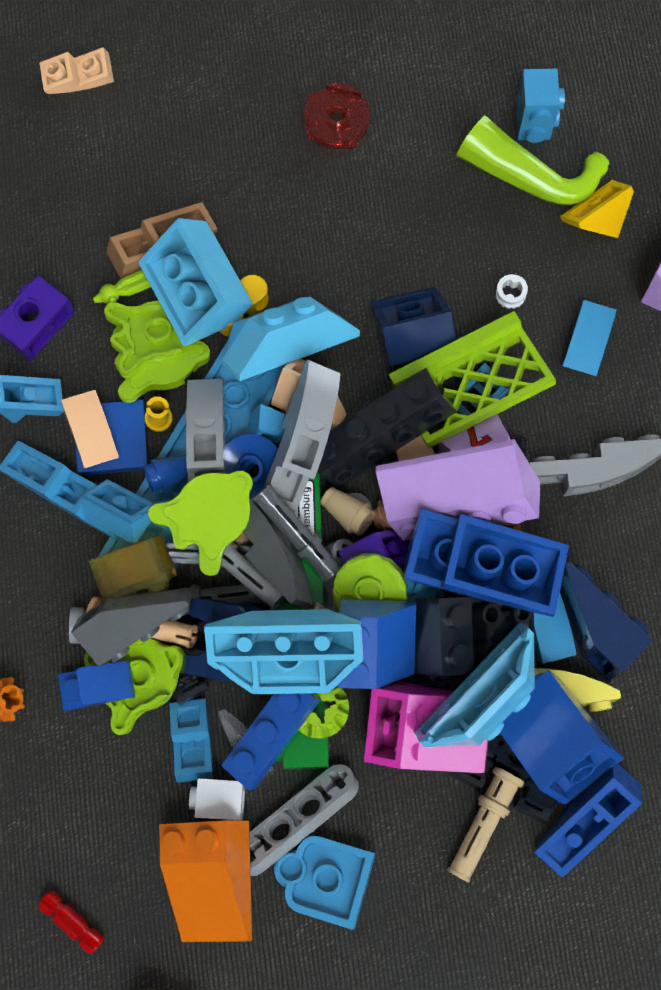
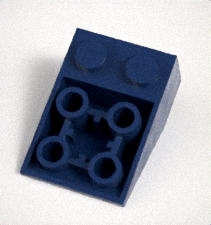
(600, 627)

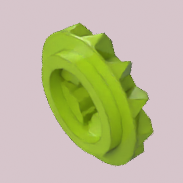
(334, 717)

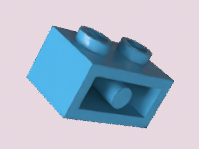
(538, 104)

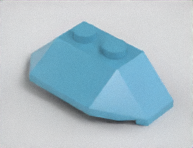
(283, 336)
(285, 650)
(486, 696)

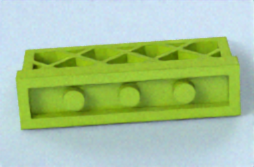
(459, 360)

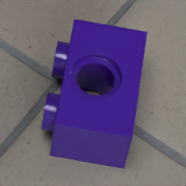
(31, 336)

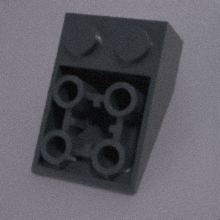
(461, 632)

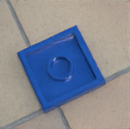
(129, 436)

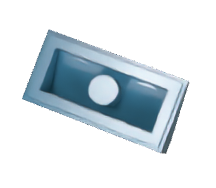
(117, 510)

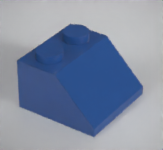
(386, 640)

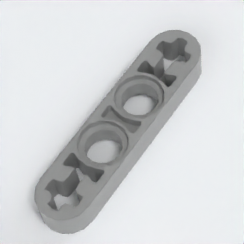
(301, 825)

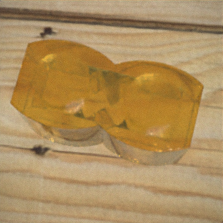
(134, 568)

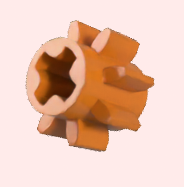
(10, 699)

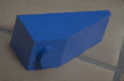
(590, 819)

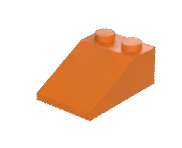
(208, 879)

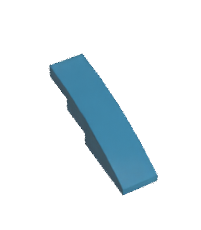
(49, 480)

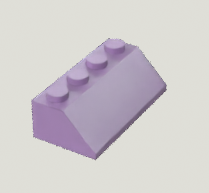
(478, 481)

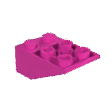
(392, 721)

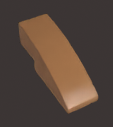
(130, 247)

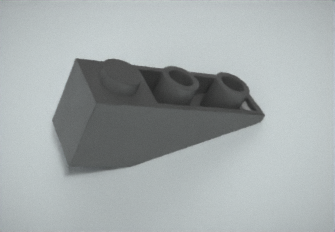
(121, 621)

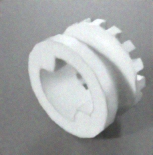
(508, 300)

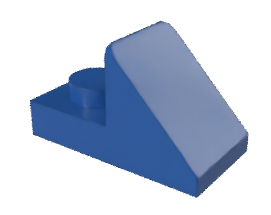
(96, 685)

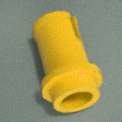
(158, 415)

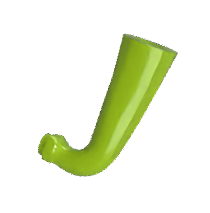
(505, 159)

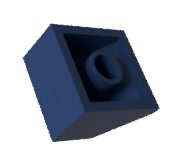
(412, 325)

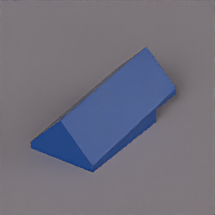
(486, 561)

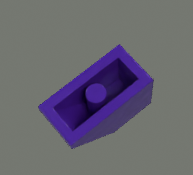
(384, 543)

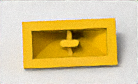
(603, 210)

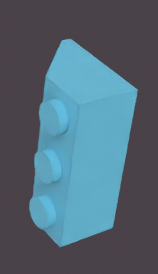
(194, 281)

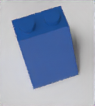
(559, 741)

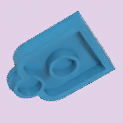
(325, 880)

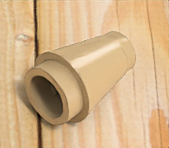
(349, 511)

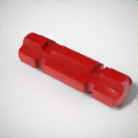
(70, 922)

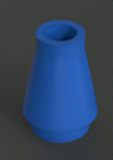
(165, 472)

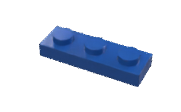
(268, 737)

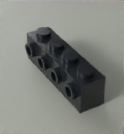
(384, 427)

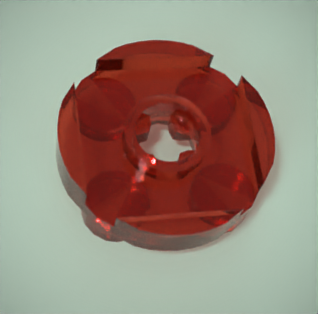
(342, 133)

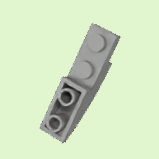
(205, 427)
(306, 432)
(612, 464)

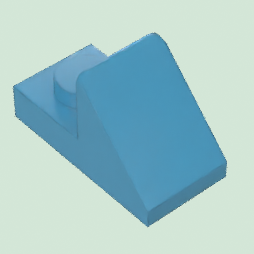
(29, 397)

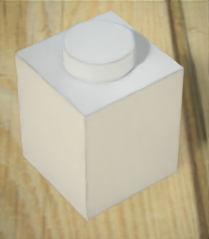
(217, 799)

